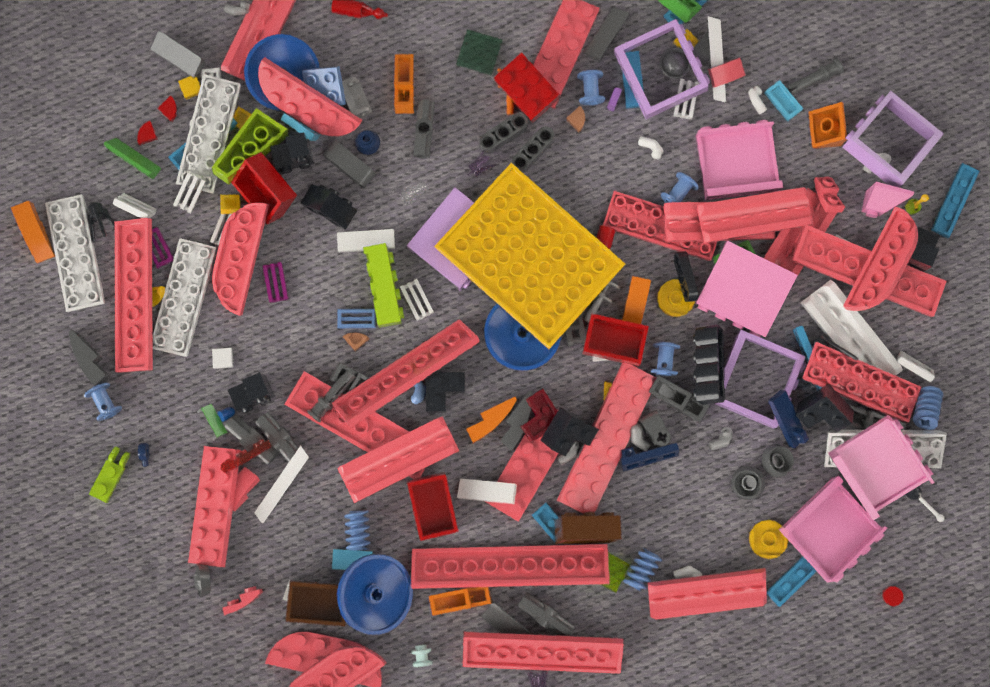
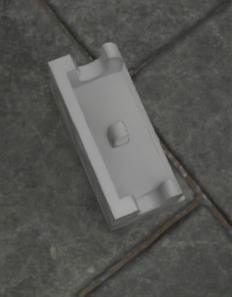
(356, 97)

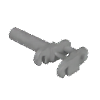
(598, 301)

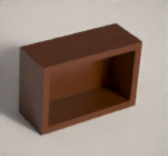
(588, 528)
(313, 603)

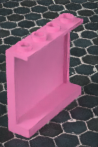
(738, 160)
(745, 289)
(880, 465)
(832, 530)

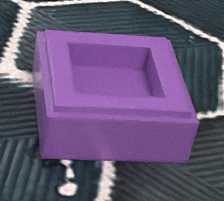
(614, 99)

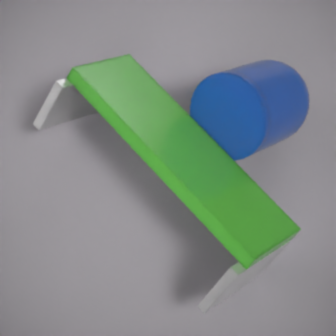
(216, 419)

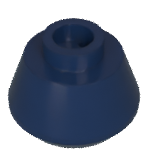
(367, 142)

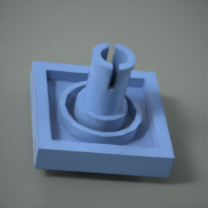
(327, 82)

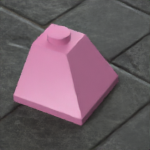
(882, 198)

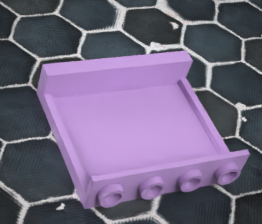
(434, 229)

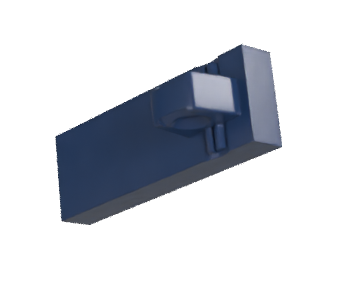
(787, 420)
(631, 460)

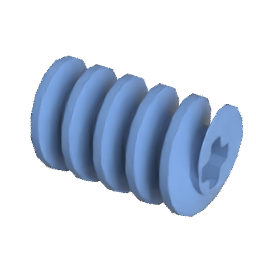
(928, 408)
(357, 530)
(642, 570)

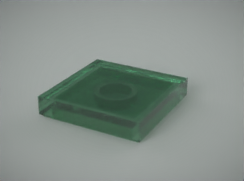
(479, 52)

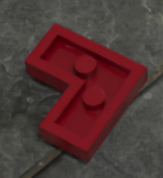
(544, 412)

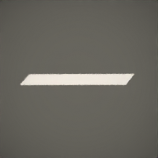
(716, 54)
(281, 484)

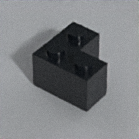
(293, 154)
(329, 205)
(925, 250)
(440, 384)
(251, 392)
(827, 406)
(567, 428)

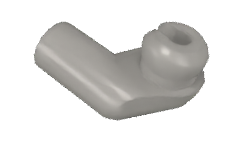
(234, 10)
(637, 437)
(723, 440)
(571, 454)

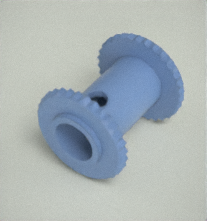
(591, 87)
(680, 189)
(665, 356)
(102, 400)

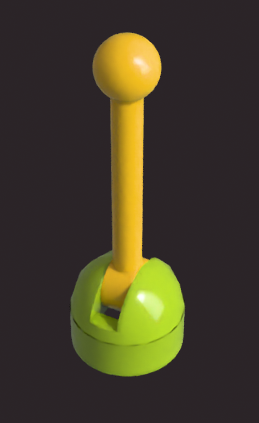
(914, 204)

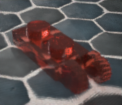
(244, 456)

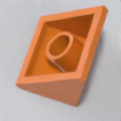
(828, 126)

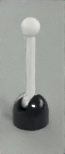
(916, 494)

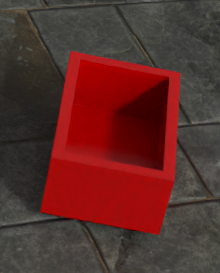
(527, 87)
(263, 184)
(615, 340)
(432, 506)

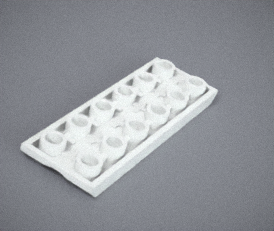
(209, 130)
(74, 253)
(183, 297)
(848, 328)
(927, 442)

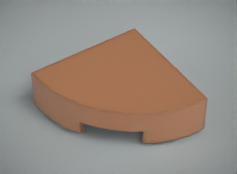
(577, 119)
(356, 340)

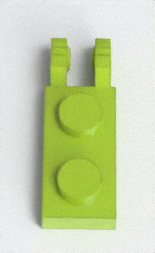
(109, 476)

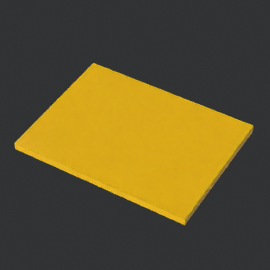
(529, 255)

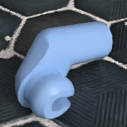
(419, 393)

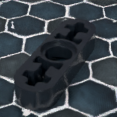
(685, 276)

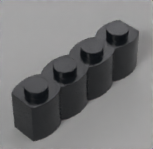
(709, 365)

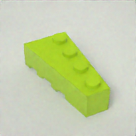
(253, 138)
(383, 285)

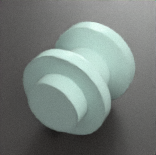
(421, 653)

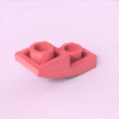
(726, 72)
(827, 194)
(245, 482)
(246, 598)

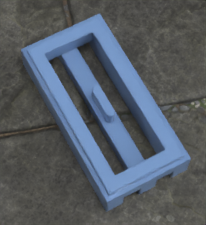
(355, 326)

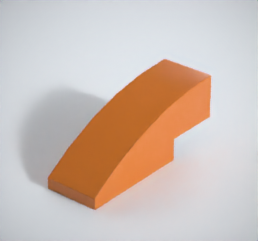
(404, 84)
(33, 231)
(636, 300)
(491, 420)
(459, 599)

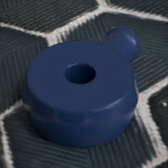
(143, 453)

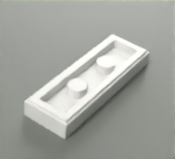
(358, 239)
(487, 491)

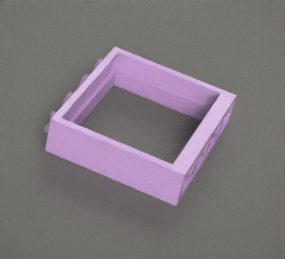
(634, 84)
(874, 161)
(730, 363)

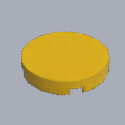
(670, 299)
(761, 539)

